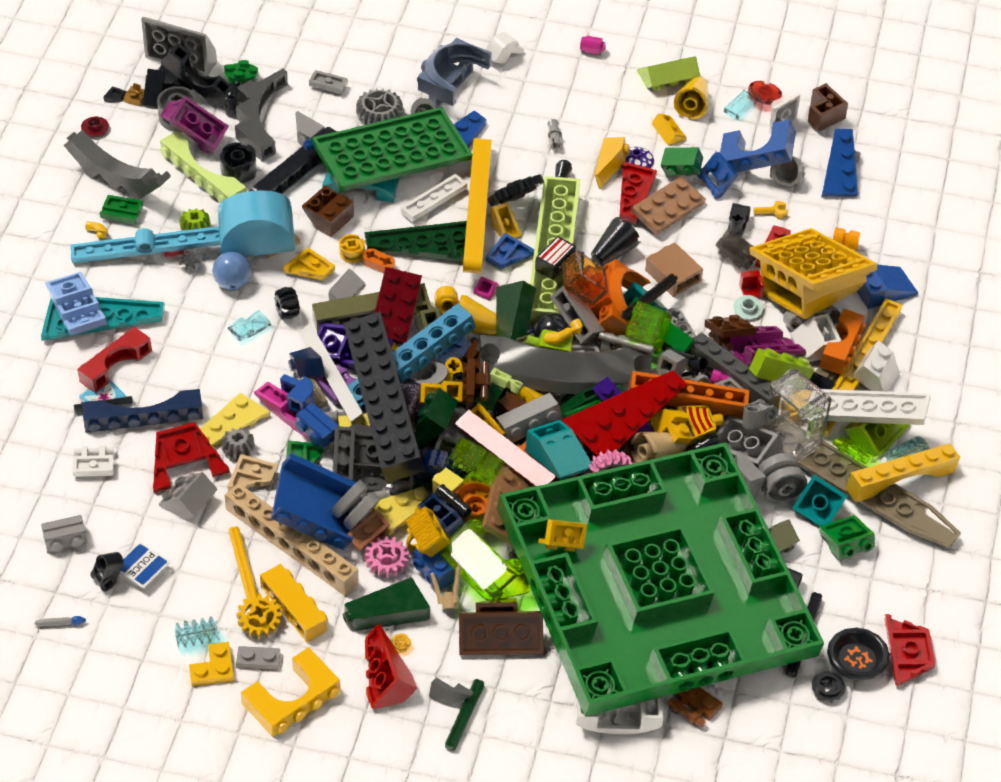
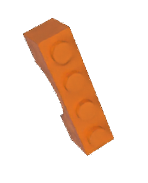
(837, 354)

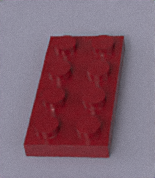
(398, 301)

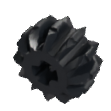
(287, 302)

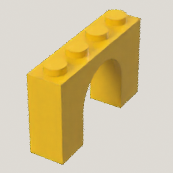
(278, 715)

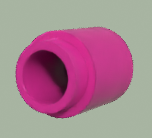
(592, 44)

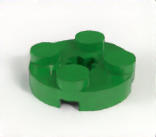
(240, 72)

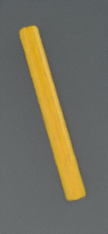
(242, 562)

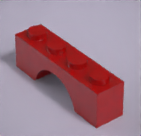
(130, 346)

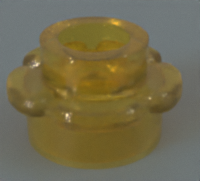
(403, 646)

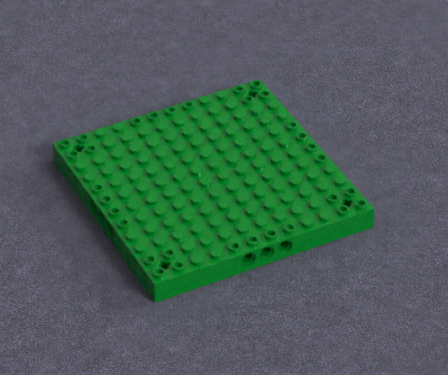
(670, 579)

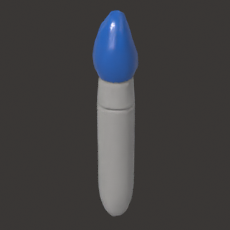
(61, 621)

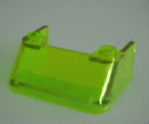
(482, 565)

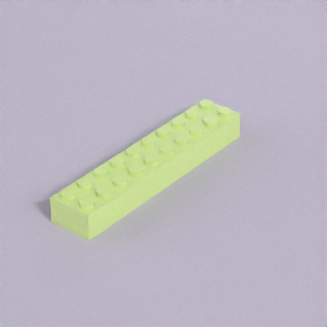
(555, 219)

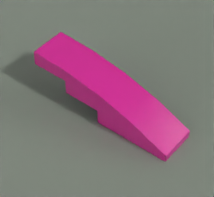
(276, 401)

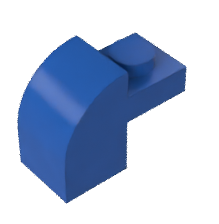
(299, 392)

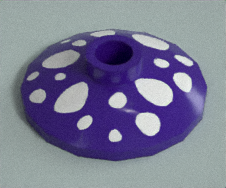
(640, 156)

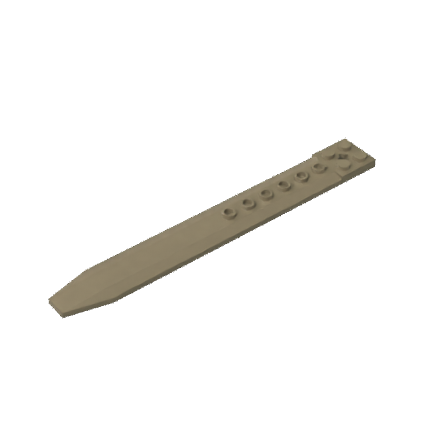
(891, 503)

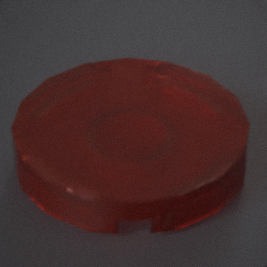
(763, 92)

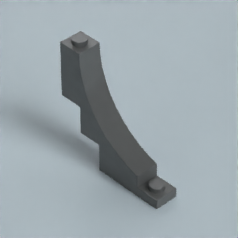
(95, 161)

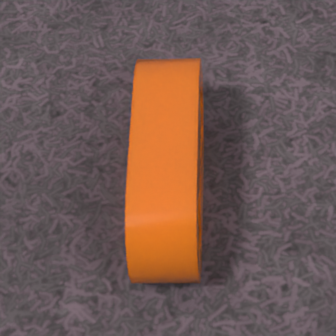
(377, 260)

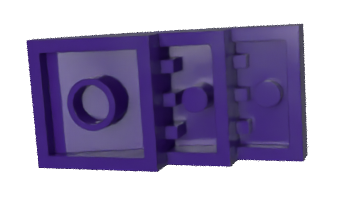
(336, 343)

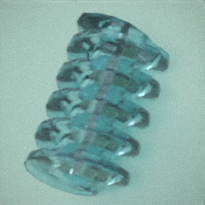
(907, 448)
(196, 631)

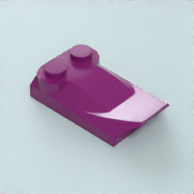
(196, 123)

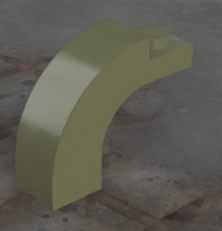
(423, 311)

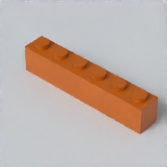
(718, 397)

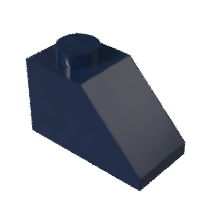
(306, 363)

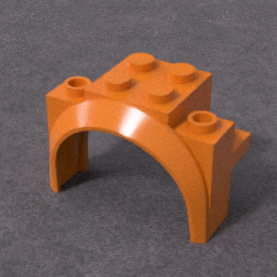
(610, 307)

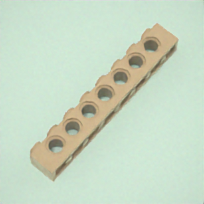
(299, 546)

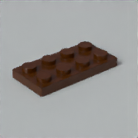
(500, 633)

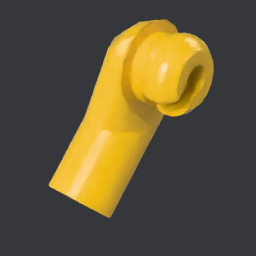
(97, 227)

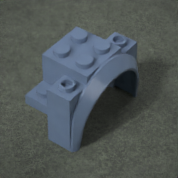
(440, 74)

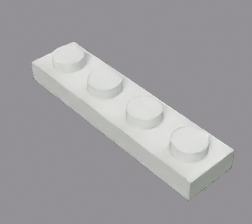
(433, 197)

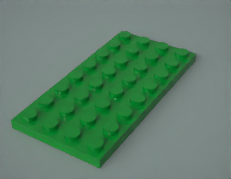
(391, 149)

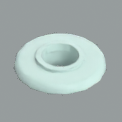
(745, 313)

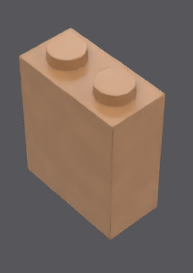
(676, 261)

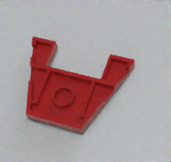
(180, 447)

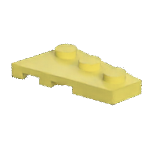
(400, 507)

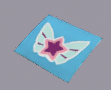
(109, 391)

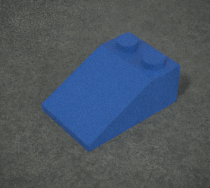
(885, 283)

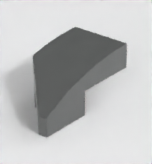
(447, 694)

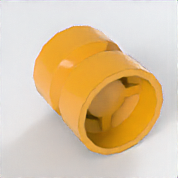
(848, 239)

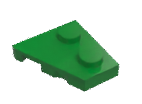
(304, 450)

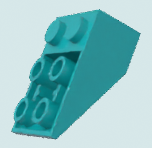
(557, 449)

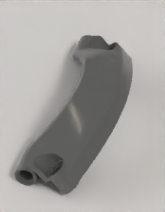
(560, 370)

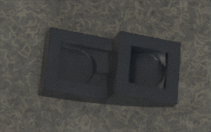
(153, 86)

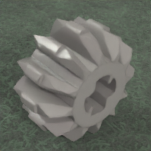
(237, 443)

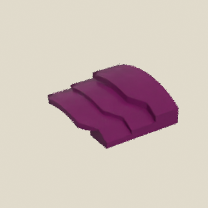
(766, 337)

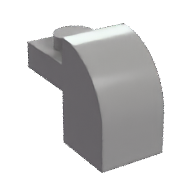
(671, 361)

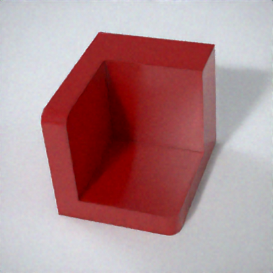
(752, 284)

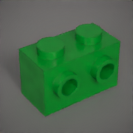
(682, 161)

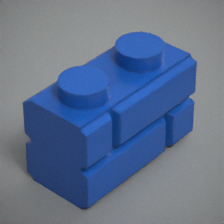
(316, 425)

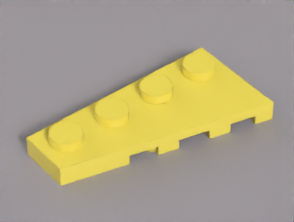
(238, 412)

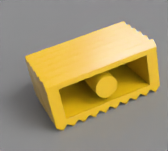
(427, 532)

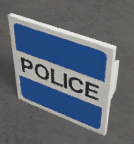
(142, 565)

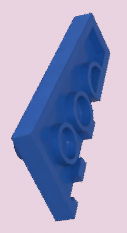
(841, 166)

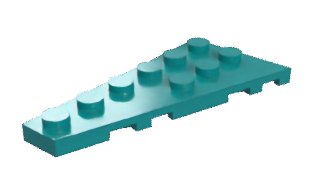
(118, 314)

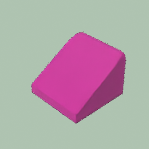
(486, 288)

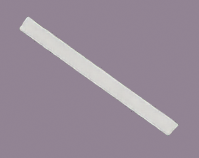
(332, 374)

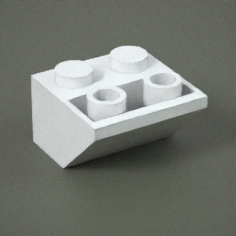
(815, 335)

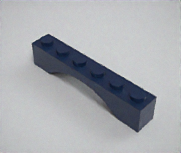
(104, 416)

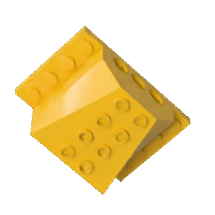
(810, 271)

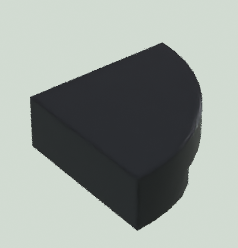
(114, 95)

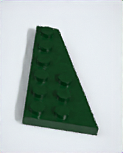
(433, 241)

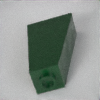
(514, 309)
(388, 607)

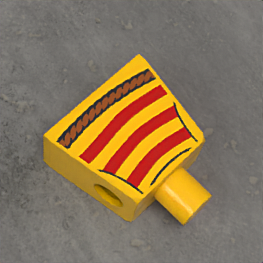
(701, 422)

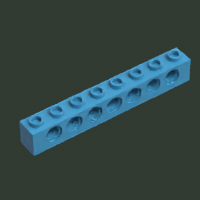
(426, 345)

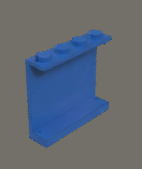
(305, 500)

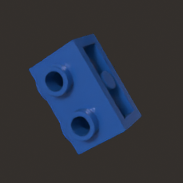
(438, 565)

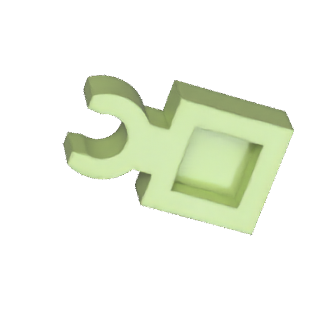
(504, 380)

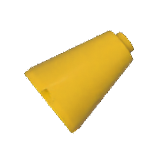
(692, 99)
(483, 317)

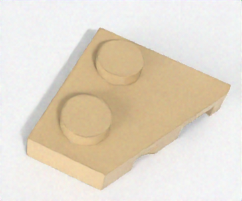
(253, 472)

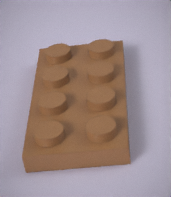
(668, 205)
(504, 482)

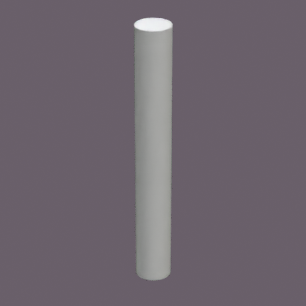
(626, 342)

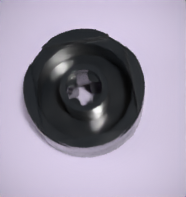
(238, 162)

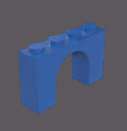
(776, 151)

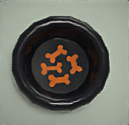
(858, 653)

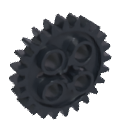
(515, 190)

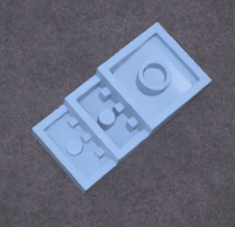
(75, 303)

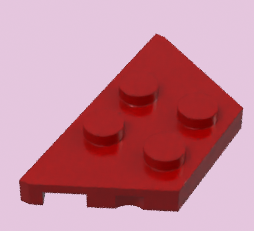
(909, 649)

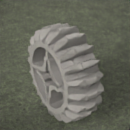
(378, 106)

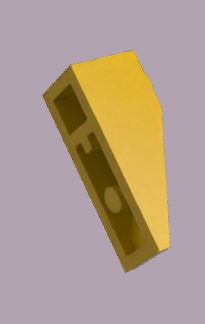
(611, 158)

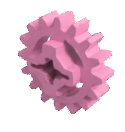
(386, 556)

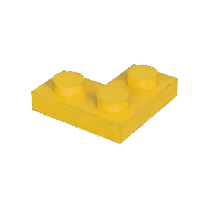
(215, 671)

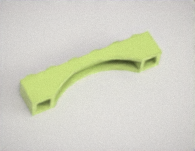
(176, 149)

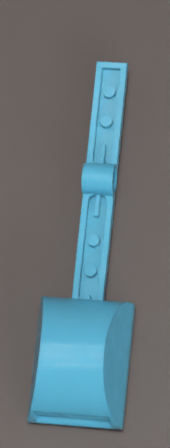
(247, 222)

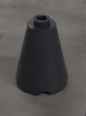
(615, 242)

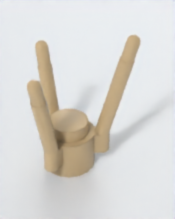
(450, 599)

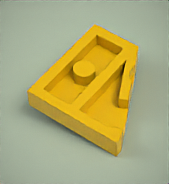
(309, 265)

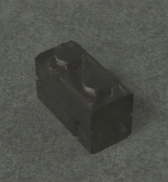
(736, 249)

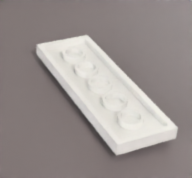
(878, 406)

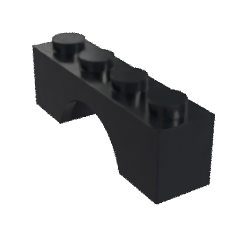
(211, 88)

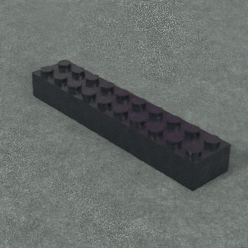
(384, 397)

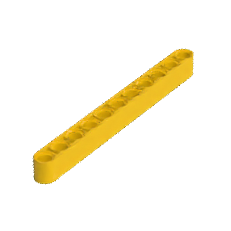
(477, 206)

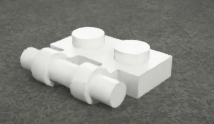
(93, 461)

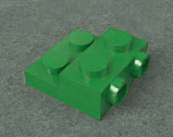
(848, 536)

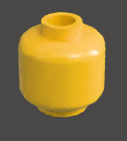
(445, 298)

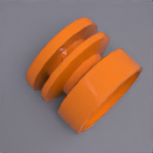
(476, 496)

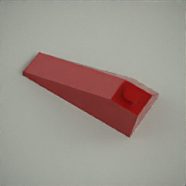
(387, 673)

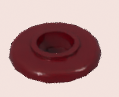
(95, 131)

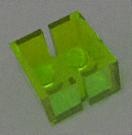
(473, 458)

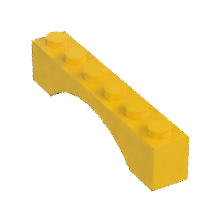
(871, 480)

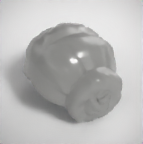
(788, 173)

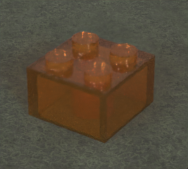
(584, 278)

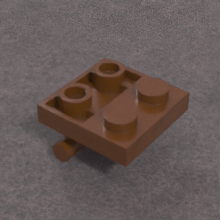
(728, 327)
(475, 381)

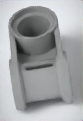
(758, 414)

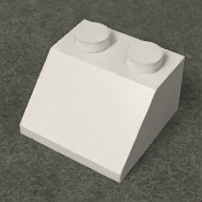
(878, 368)

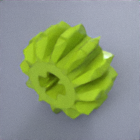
(194, 219)

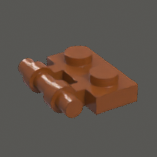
(700, 701)

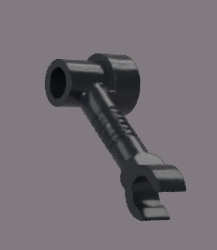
(230, 107)

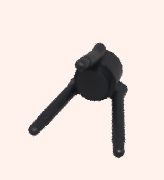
(695, 363)

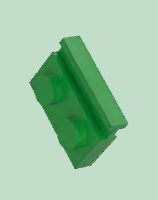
(121, 209)

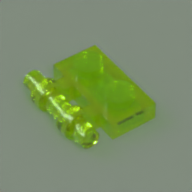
(855, 450)

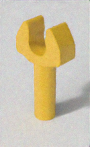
(777, 209)

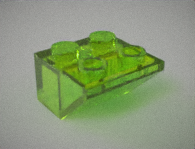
(648, 325)

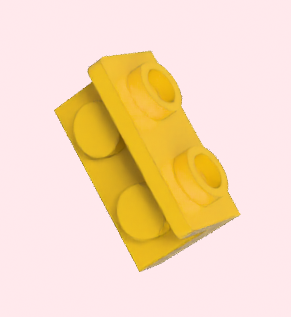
(564, 534)

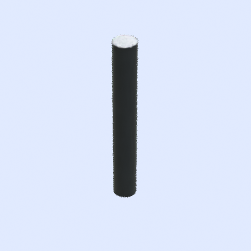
(116, 401)

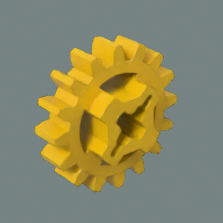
(254, 623)

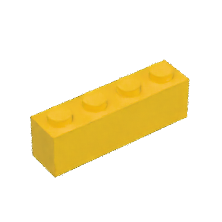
(294, 602)

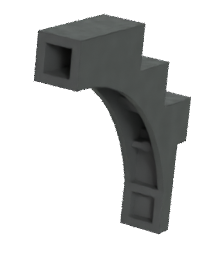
(252, 100)

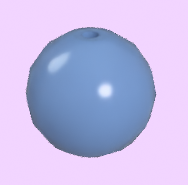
(231, 270)

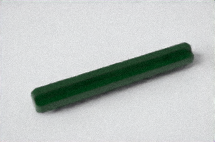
(464, 715)

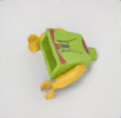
(556, 340)

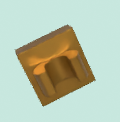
(134, 95)

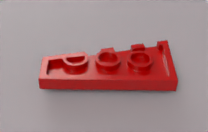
(635, 187)

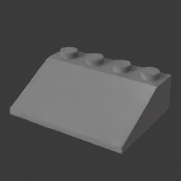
(162, 36)

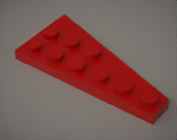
(622, 416)

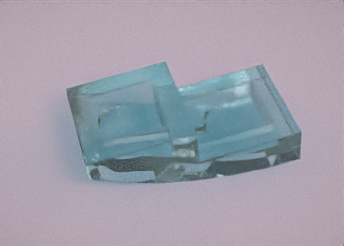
(248, 327)

